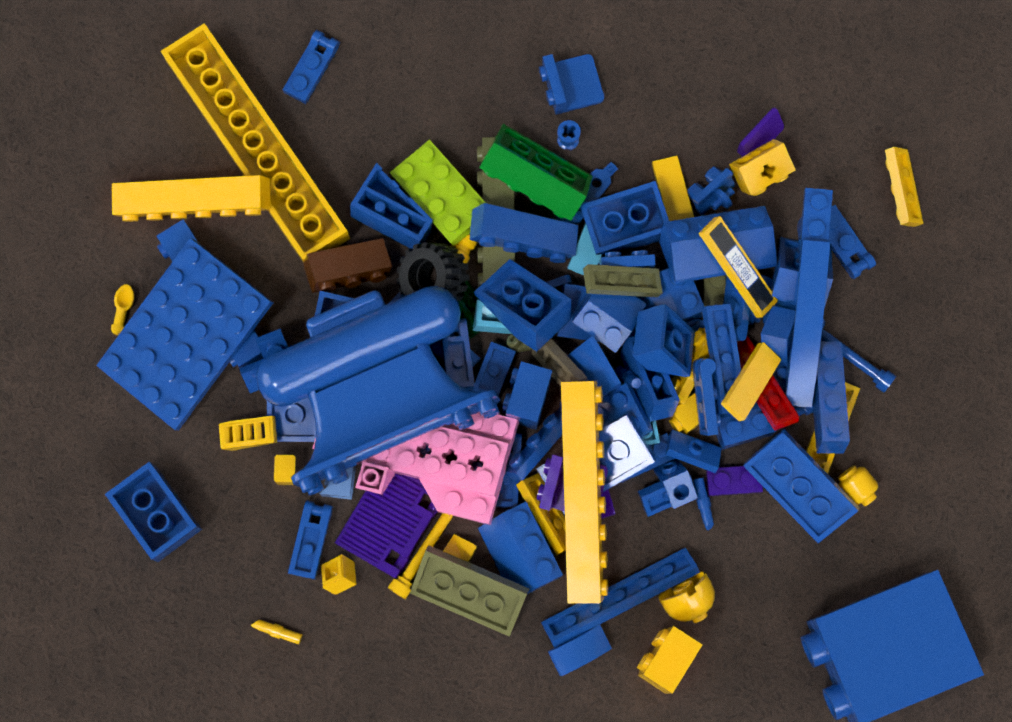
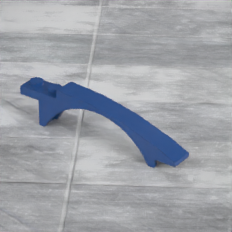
(814, 251)

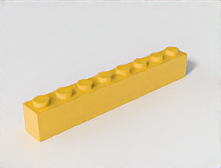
(582, 491)

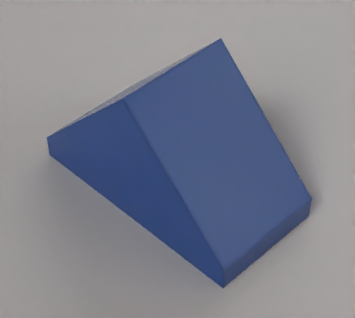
(779, 331)

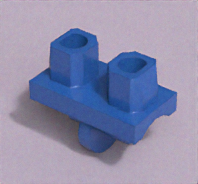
(716, 193)

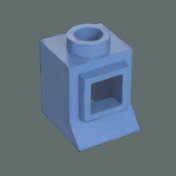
(342, 490)

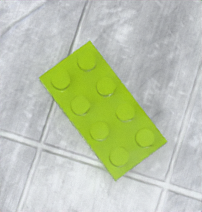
(439, 191)

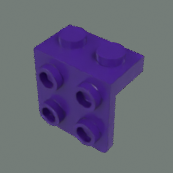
(552, 492)

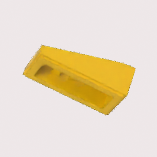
(231, 433)

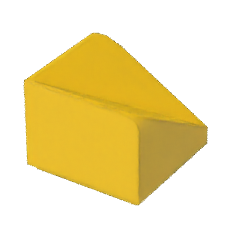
(284, 469)
(460, 548)
(338, 574)

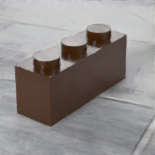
(347, 266)

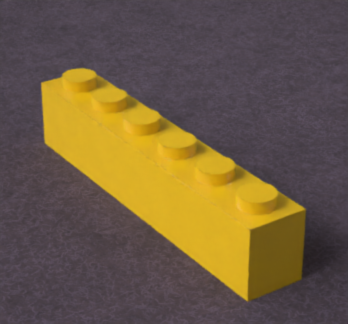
(191, 196)

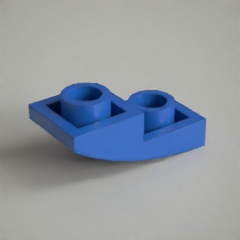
(580, 650)

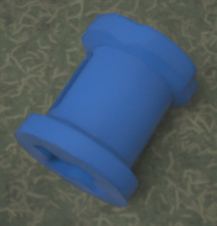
(568, 142)

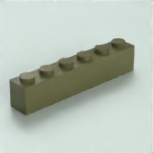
(498, 194)

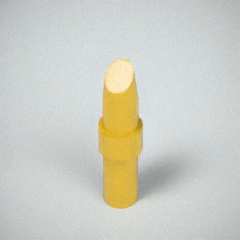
(277, 631)

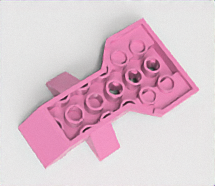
(452, 486)

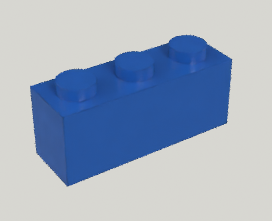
(656, 389)

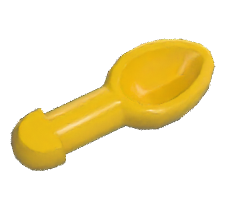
(123, 302)

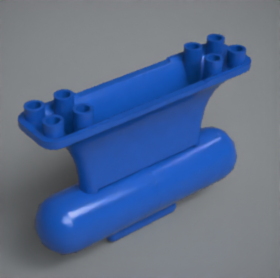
(372, 380)

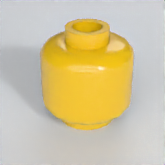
(858, 485)

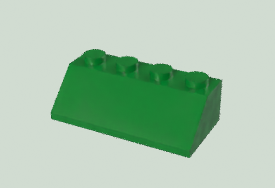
(536, 172)

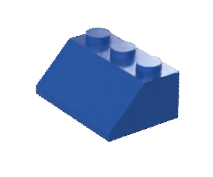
(520, 548)

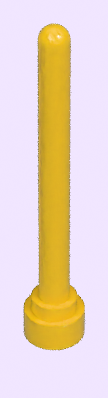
(402, 584)

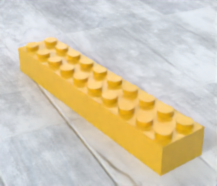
(254, 141)

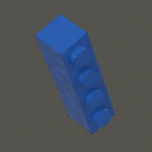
(523, 233)
(830, 401)

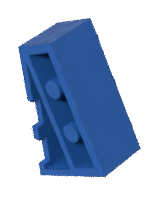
(390, 210)

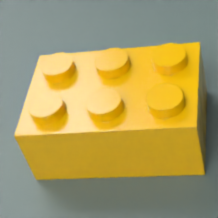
(669, 659)

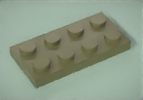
(469, 590)

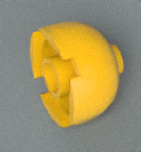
(689, 599)

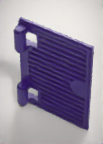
(388, 524)

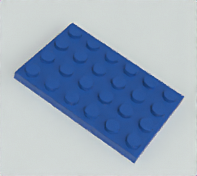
(184, 334)

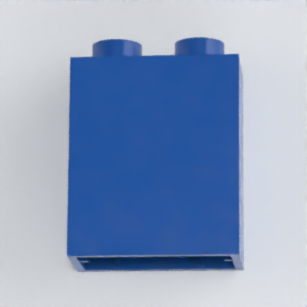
(891, 649)

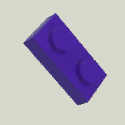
(732, 482)

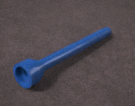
(881, 378)

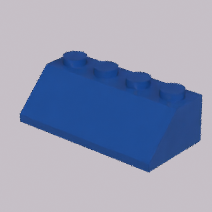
(691, 258)

